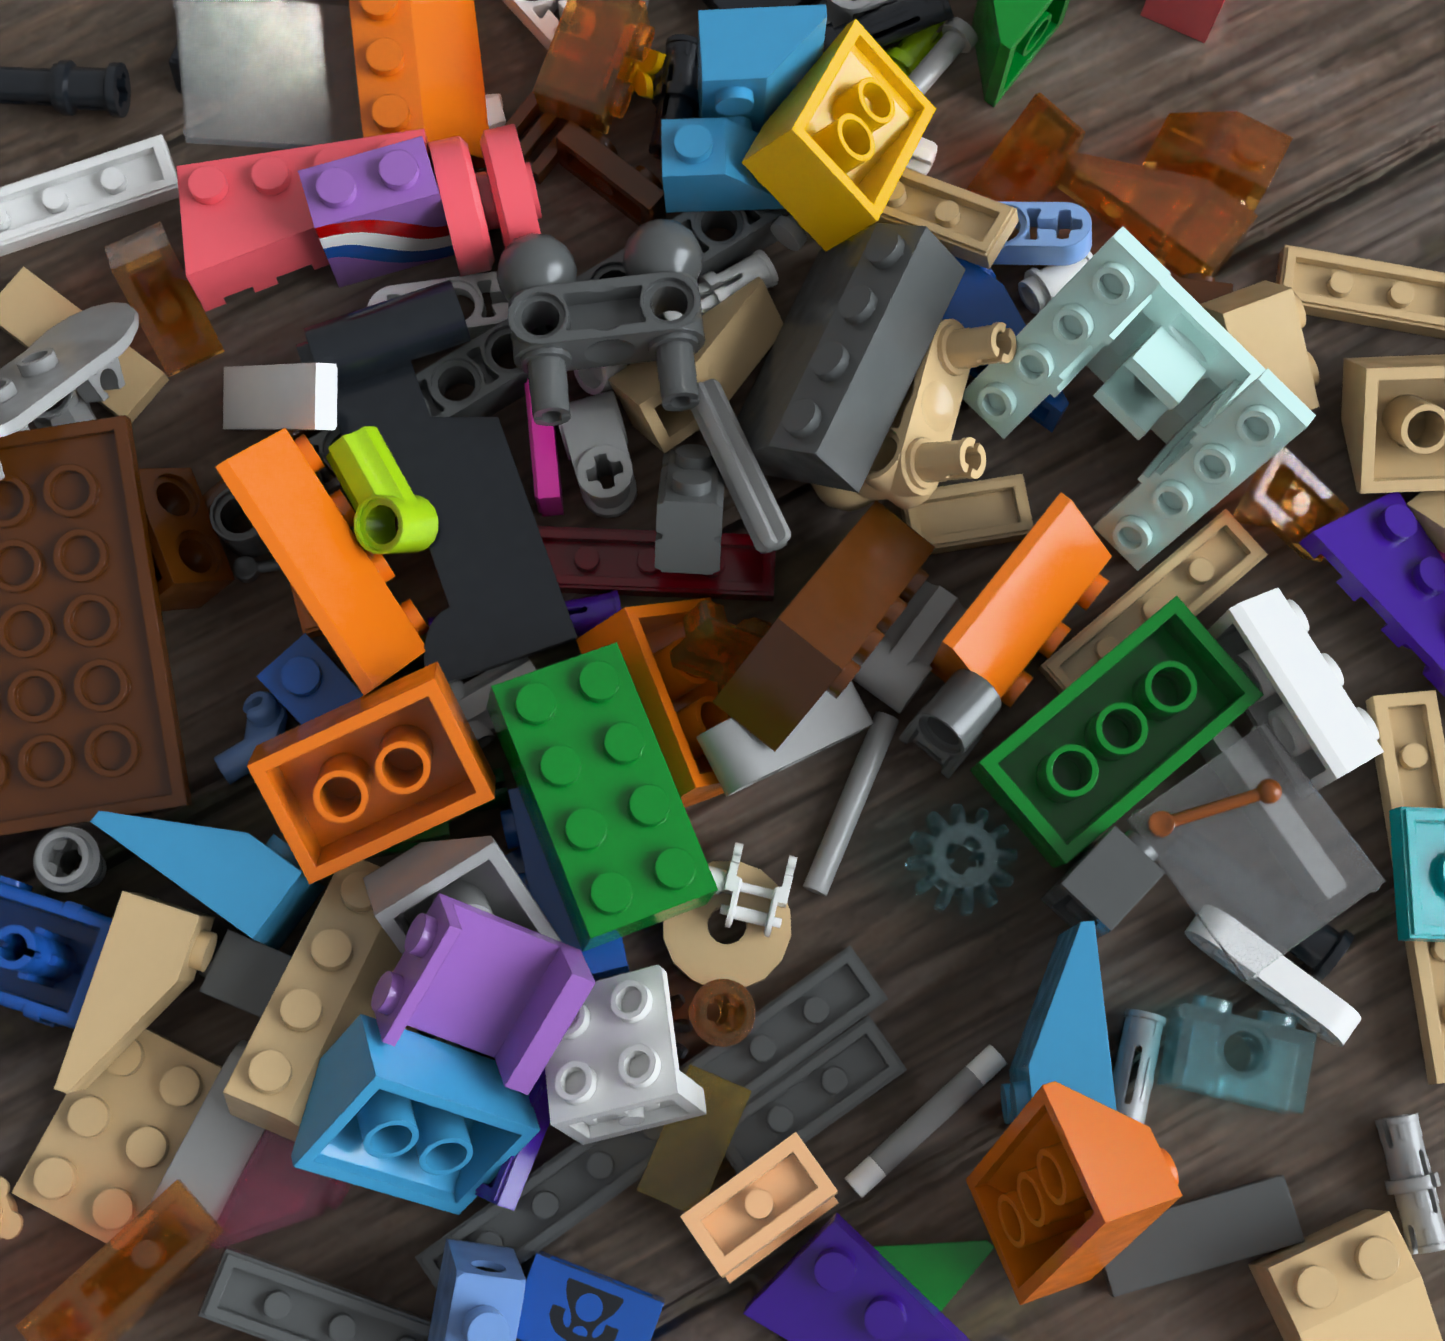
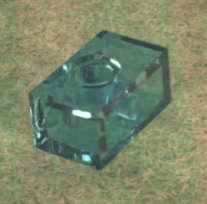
(1277, 1064)

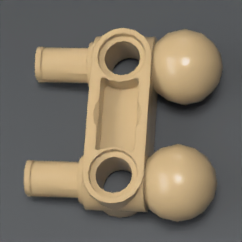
(919, 442)

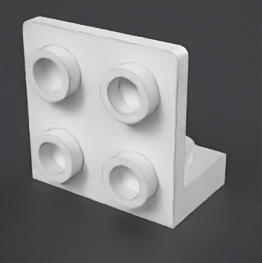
(621, 1063)

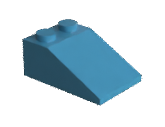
(227, 870)
(1065, 1028)

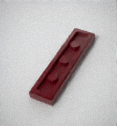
(625, 562)

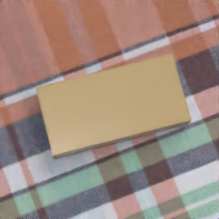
(973, 514)

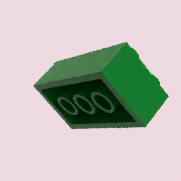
(1116, 733)
(600, 796)

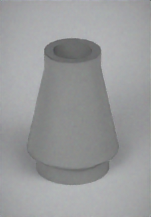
(58, 854)

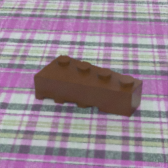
(828, 627)

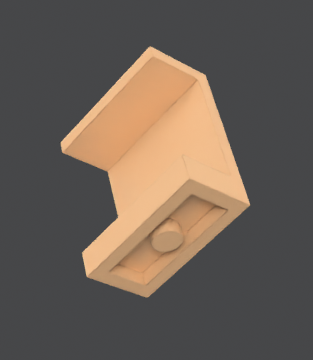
(761, 1208)

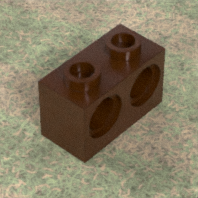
(183, 542)

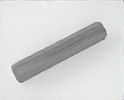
(740, 469)

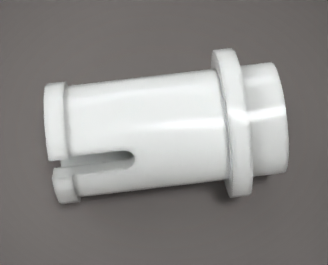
(1044, 284)

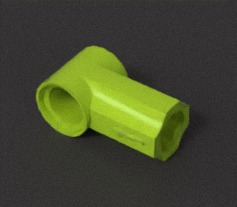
(380, 494)

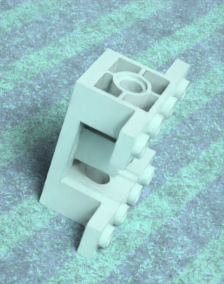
(1161, 371)

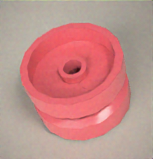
(486, 199)

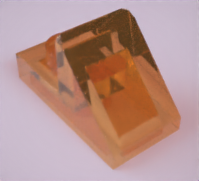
(1289, 501)

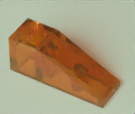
(1174, 215)
(127, 1272)

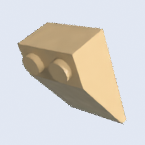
(1348, 1285)

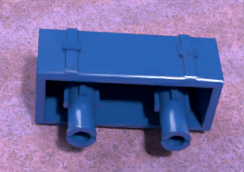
(47, 953)

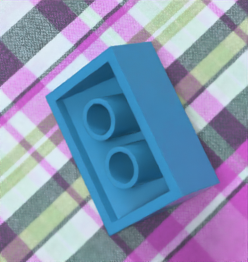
(755, 58)
(410, 1118)

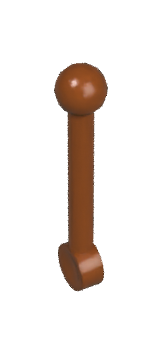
(1163, 823)

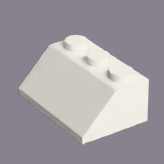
(1299, 686)

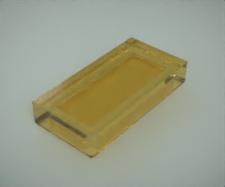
(694, 1148)

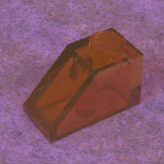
(1223, 148)
(163, 298)

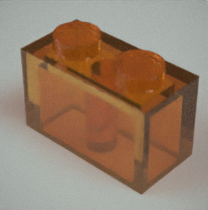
(592, 61)

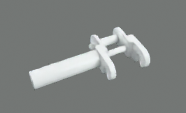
(730, 883)

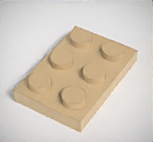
(118, 1136)

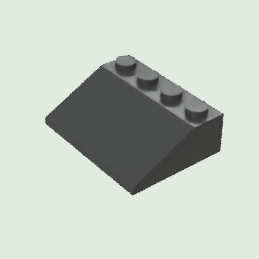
(848, 355)

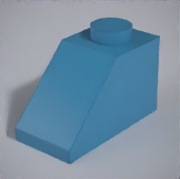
(705, 167)

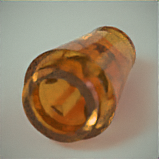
(736, 1012)

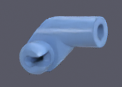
(264, 721)

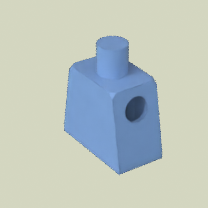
(474, 1301)

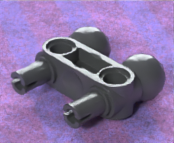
(605, 318)

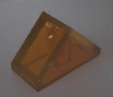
(1029, 155)

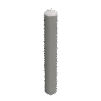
(850, 804)

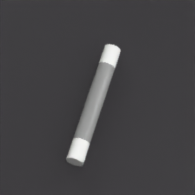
(925, 1121)

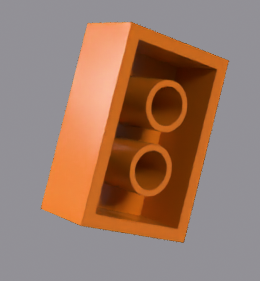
(372, 773)

